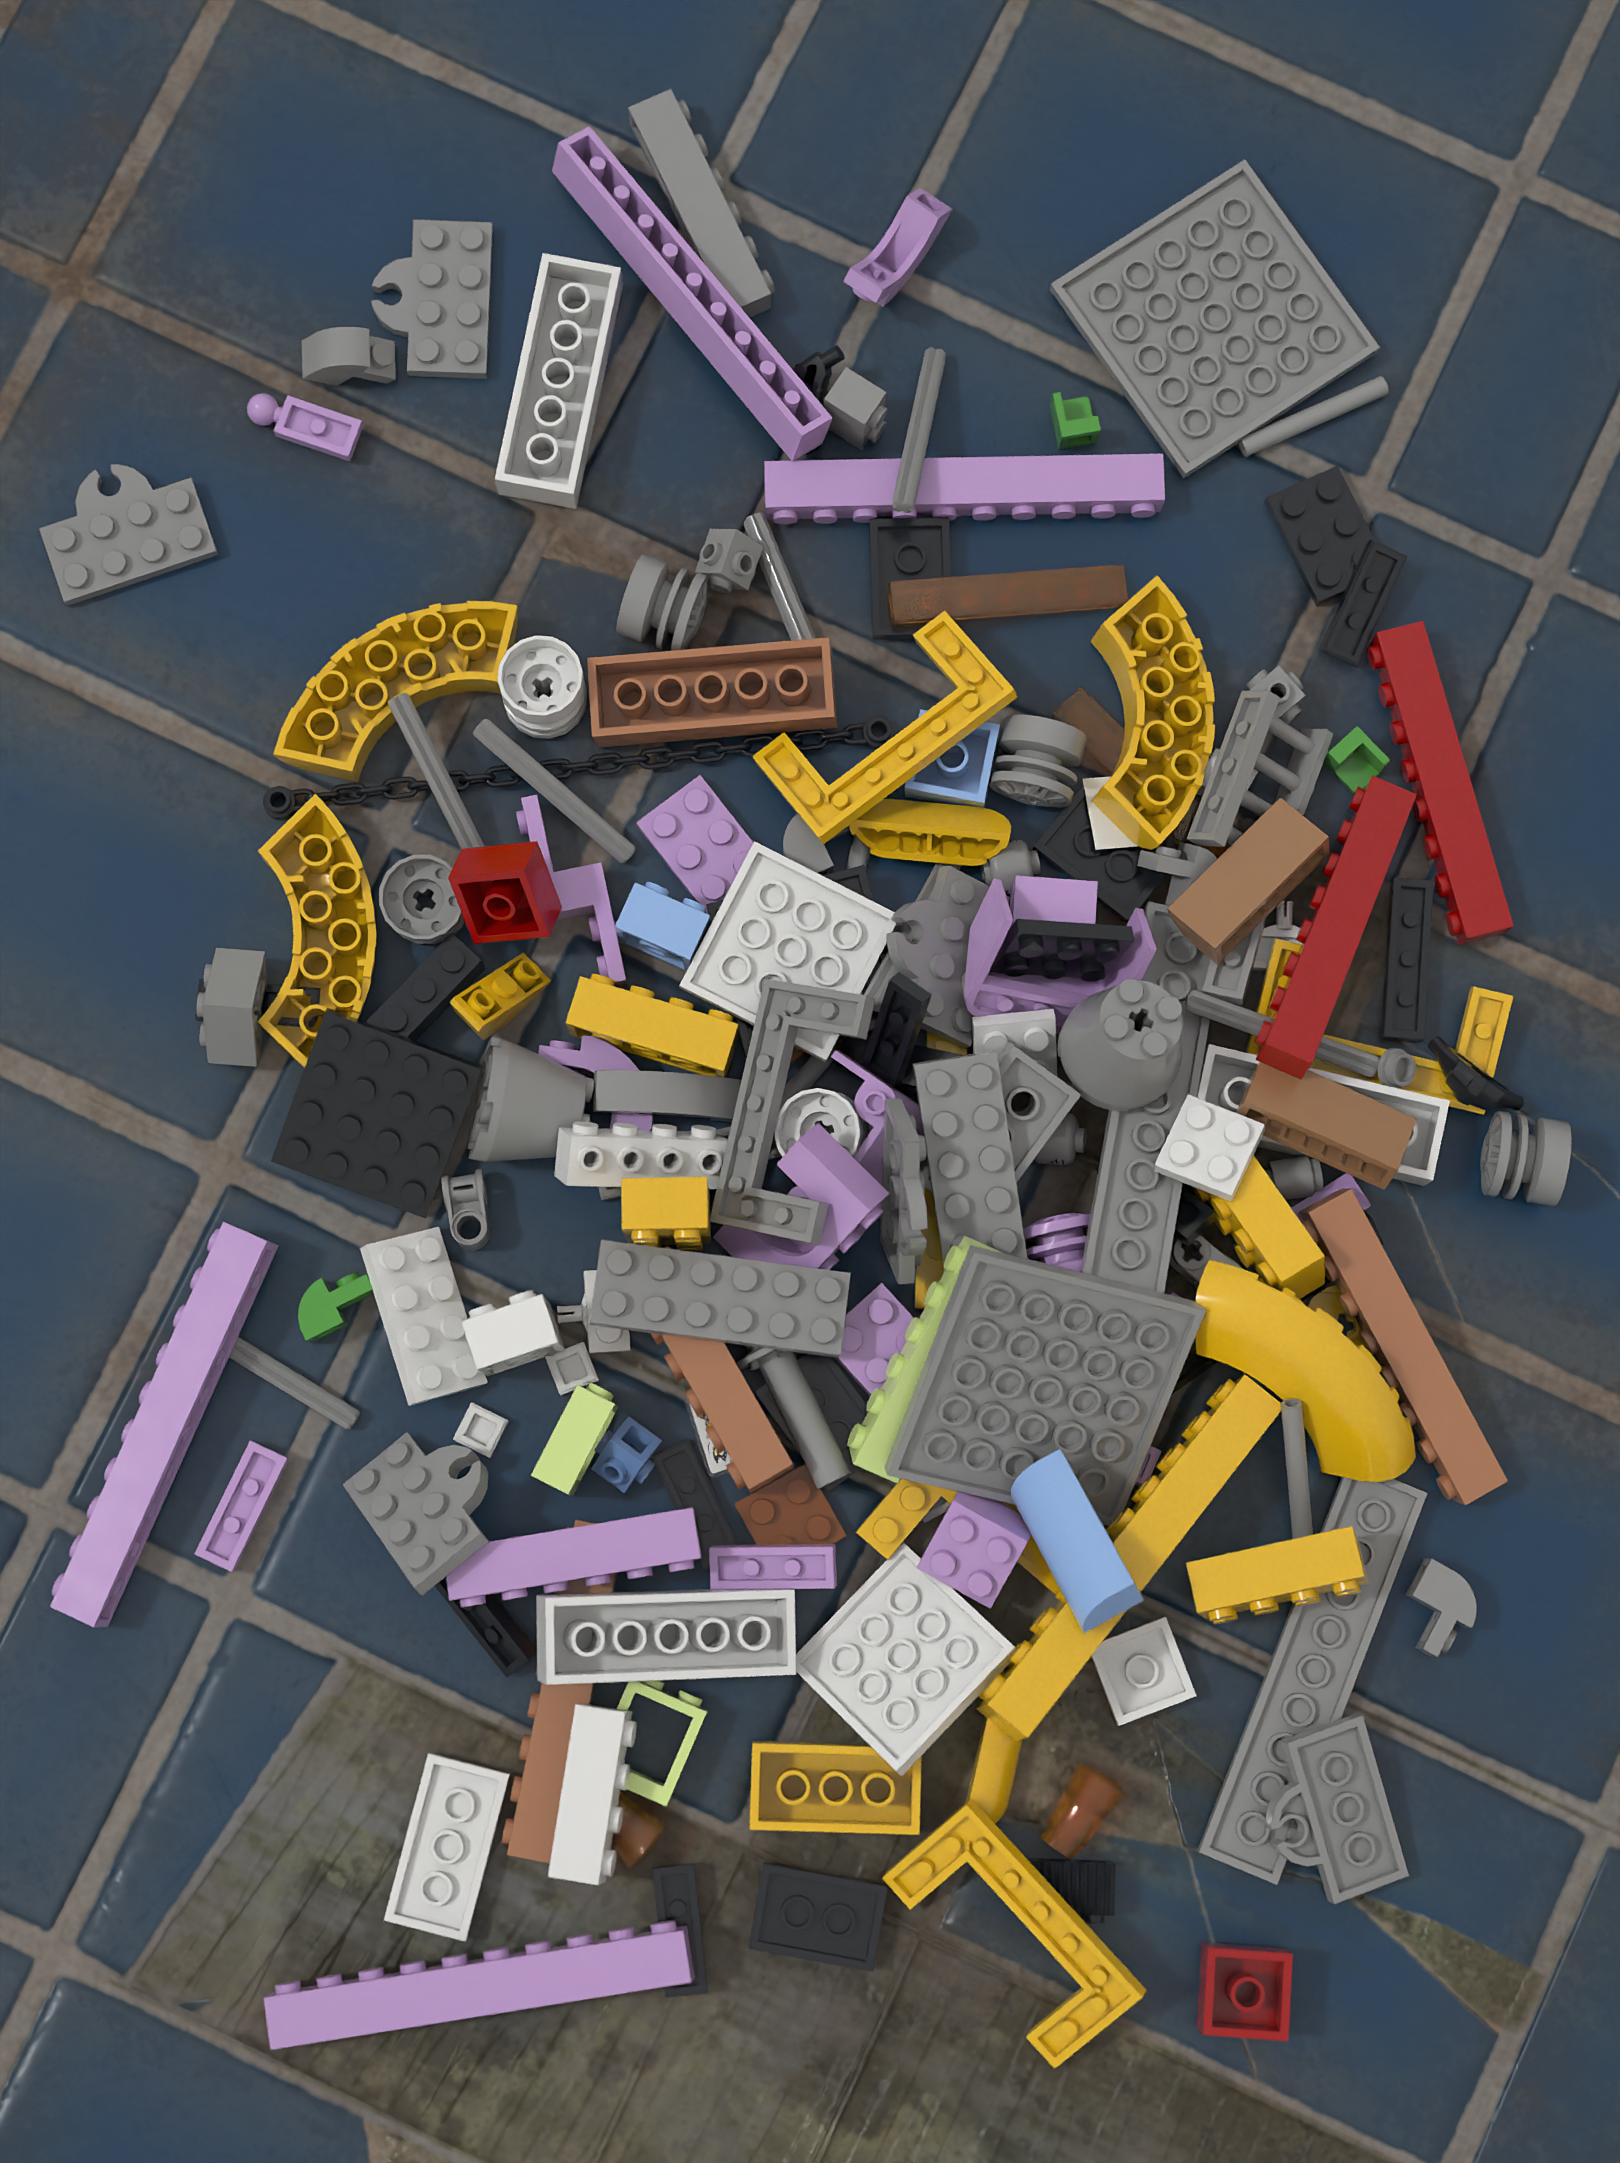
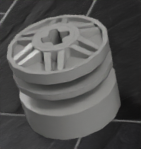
(662, 604)
(1038, 760)
(400, 906)
(1534, 1159)

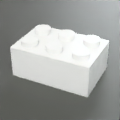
(512, 1333)

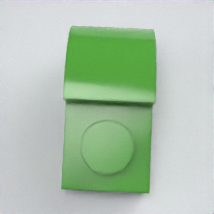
(321, 1307)

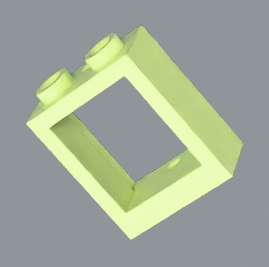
(575, 1438)
(684, 1703)

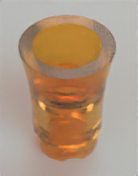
(1081, 1810)
(637, 1833)

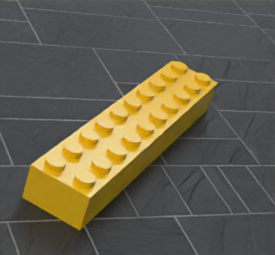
(1144, 1540)

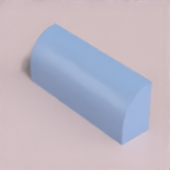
(1073, 1541)

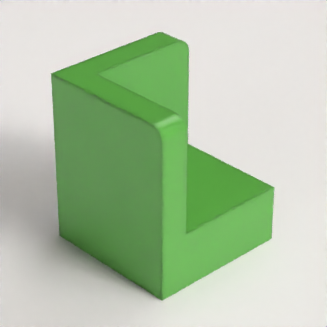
(1073, 422)
(1355, 760)

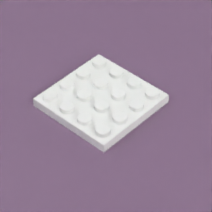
(789, 929)
(903, 1659)

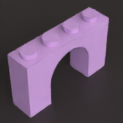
(826, 1176)

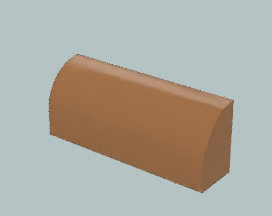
(1249, 880)
(1329, 1122)

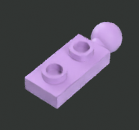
(308, 424)

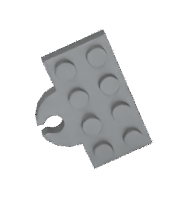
(442, 298)
(126, 535)
(939, 950)
(905, 1205)
(422, 1507)
(1337, 1810)

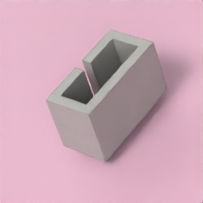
(856, 409)

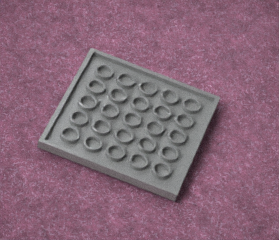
(1214, 318)
(1039, 1366)

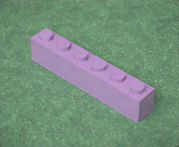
(577, 1554)

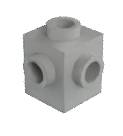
(728, 560)
(1285, 686)

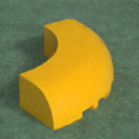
(412, 653)
(1165, 715)
(330, 924)
(1307, 1358)

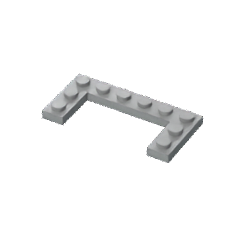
(779, 1015)

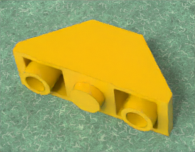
(500, 996)

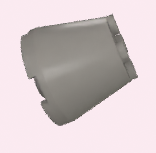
(1113, 1061)
(523, 1104)

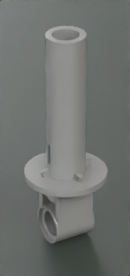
(799, 1412)

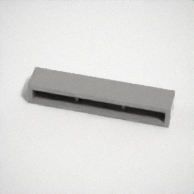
(697, 199)

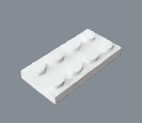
(422, 1315)
(447, 1847)

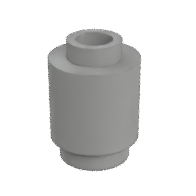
(1296, 1177)

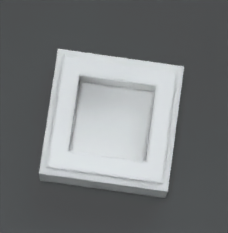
(571, 1368)
(481, 1430)

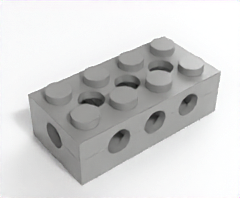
(1035, 1124)

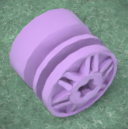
(1058, 1240)

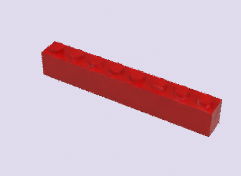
(1442, 783)
(1335, 927)

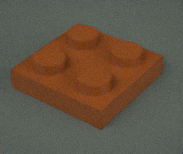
(790, 1512)

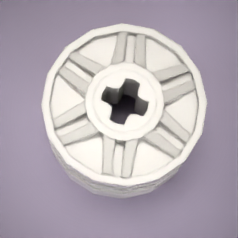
(536, 667)
(820, 1106)

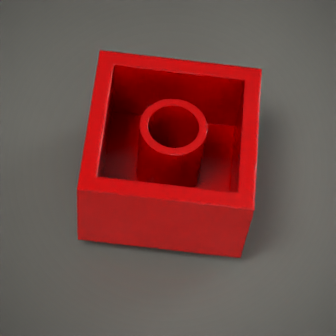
(505, 892)
(1244, 1991)

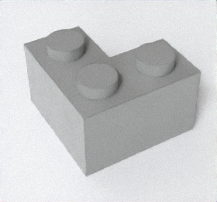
(233, 1006)

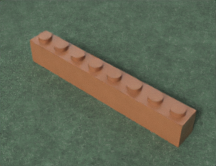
(1402, 1347)
(545, 1752)

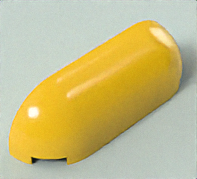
(932, 832)
(994, 1770)

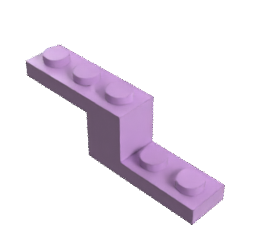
(580, 893)

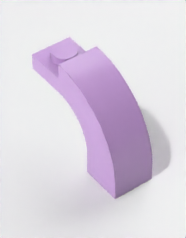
(900, 250)
(594, 1056)

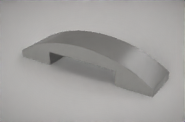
(665, 1094)

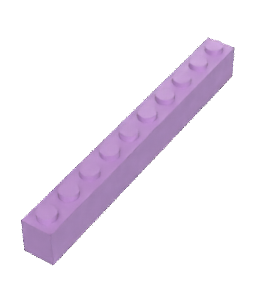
(691, 294)
(967, 487)
(163, 1425)
(478, 1986)

